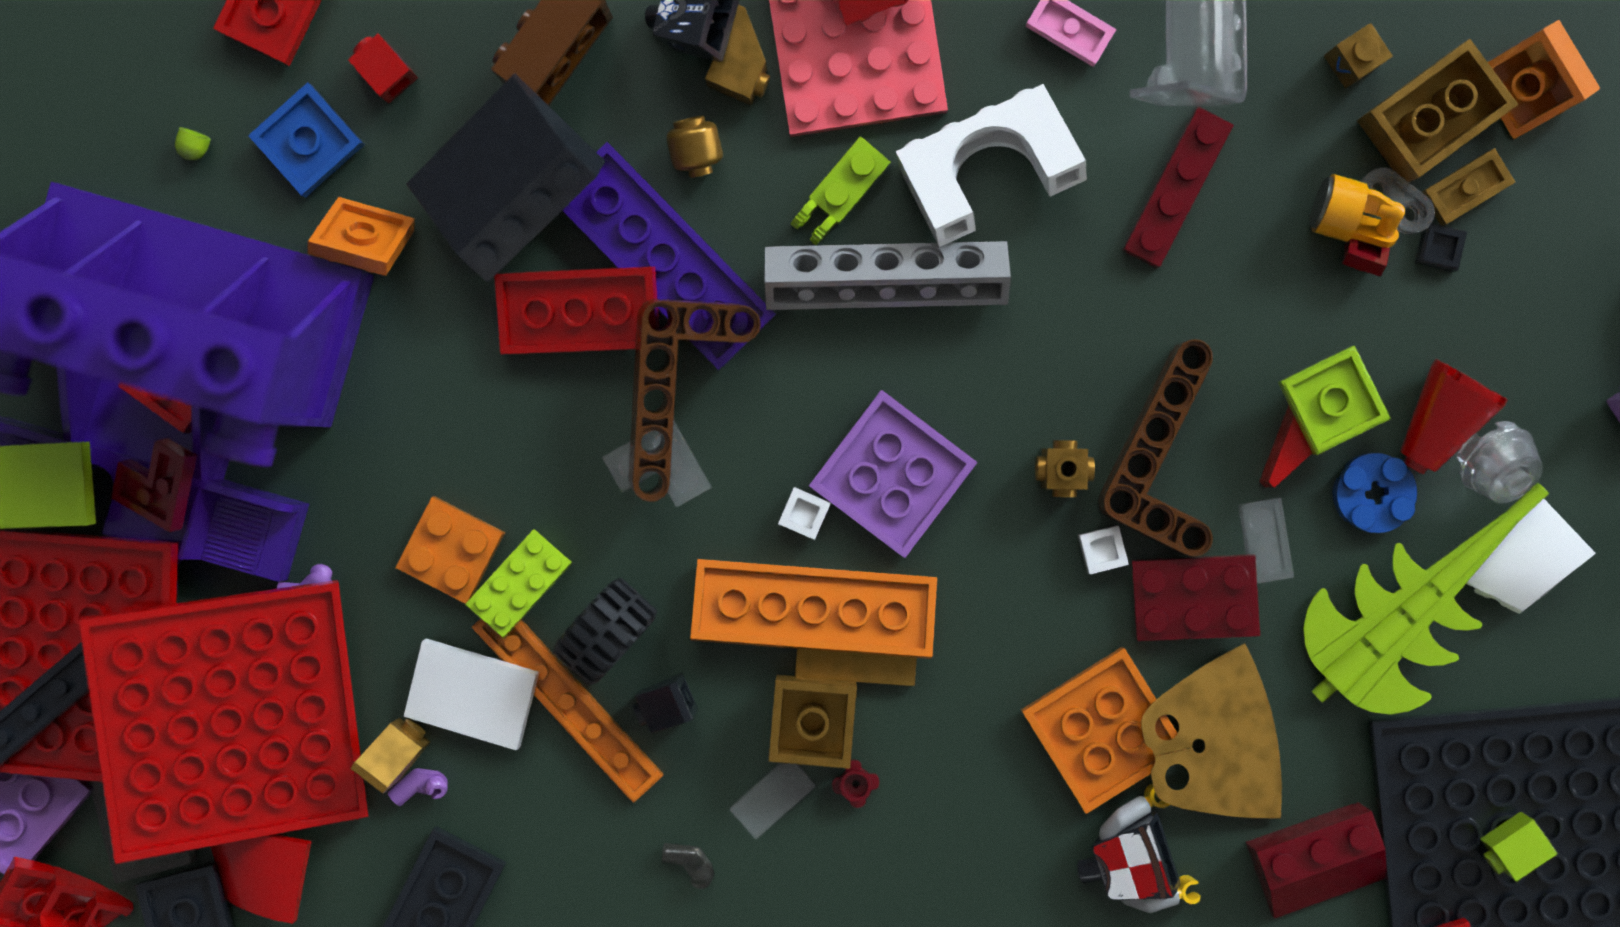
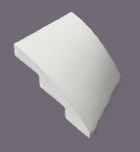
(1531, 560)

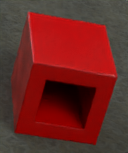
(382, 67)

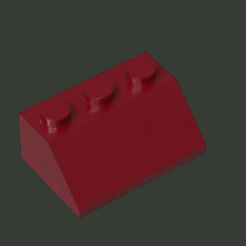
(1319, 858)

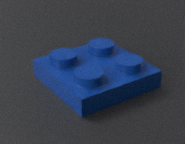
(306, 140)

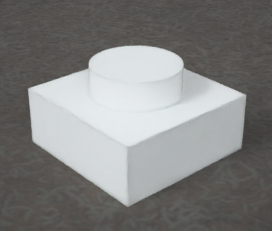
(804, 513)
(1103, 549)

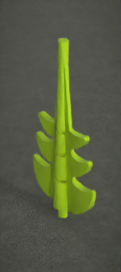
(1365, 653)

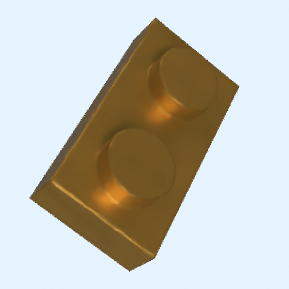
(1469, 186)

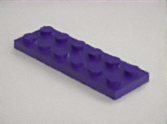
(643, 230)

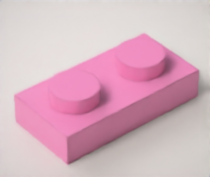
(1071, 29)

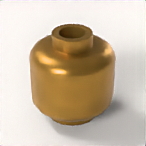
(694, 146)

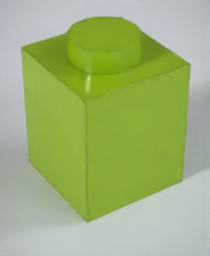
(1517, 847)

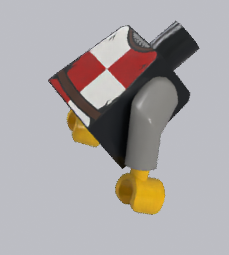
(1136, 859)

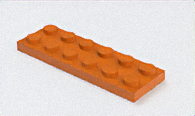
(814, 609)

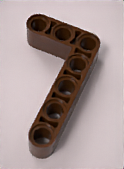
(665, 378)
(1154, 453)

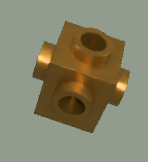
(1049, 464)

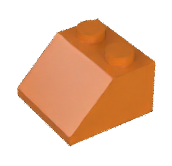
(1543, 78)

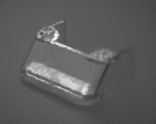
(1202, 55)

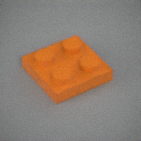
(361, 236)
(450, 550)

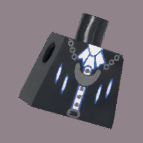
(693, 26)

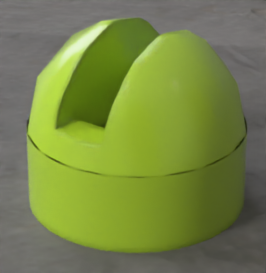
(191, 144)

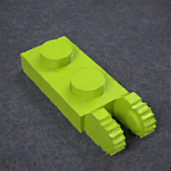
(843, 187)

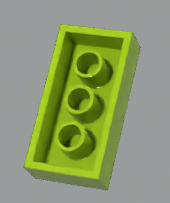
(518, 584)

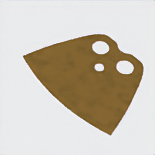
(1241, 755)

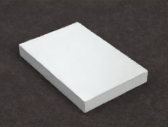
(471, 694)

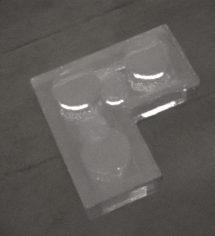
(686, 475)

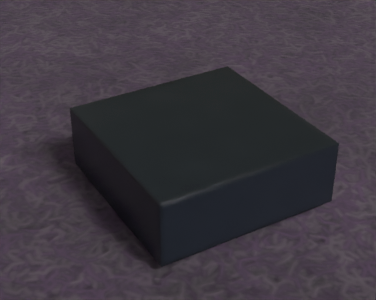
(1441, 247)

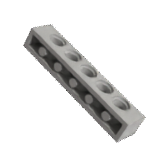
(887, 275)

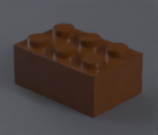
(551, 44)

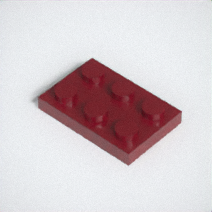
(1196, 597)

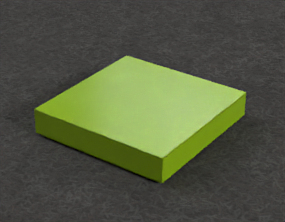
(1334, 400)

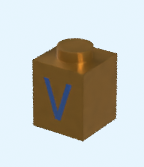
(1358, 55)

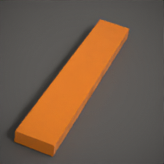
(576, 709)

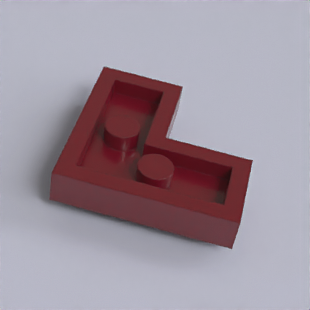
(161, 490)

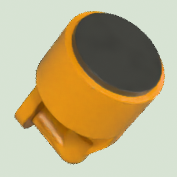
(1340, 210)

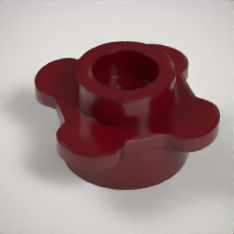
(856, 795)

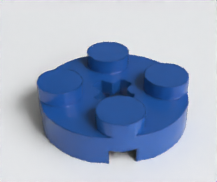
(1396, 503)

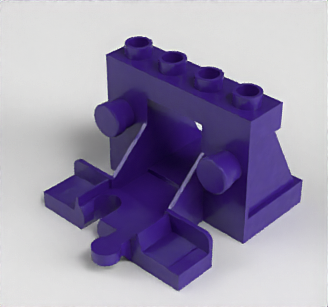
(186, 315)

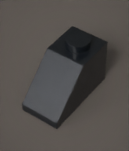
(665, 704)

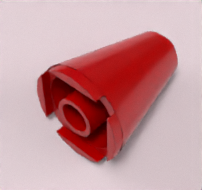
(1447, 416)

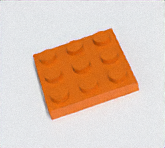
(1096, 729)

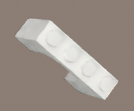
(1022, 123)

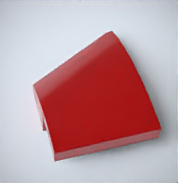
(264, 874)
(53, 897)

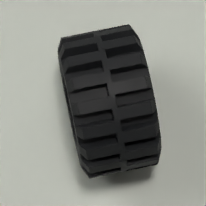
(604, 631)

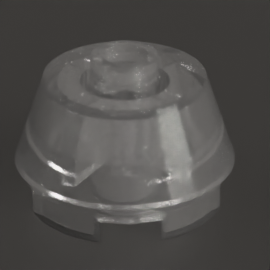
(1500, 463)

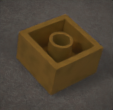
(812, 721)

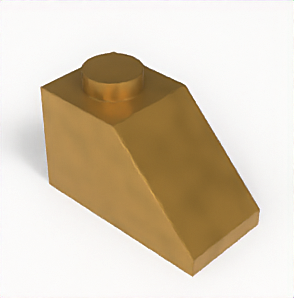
(743, 67)
(391, 754)

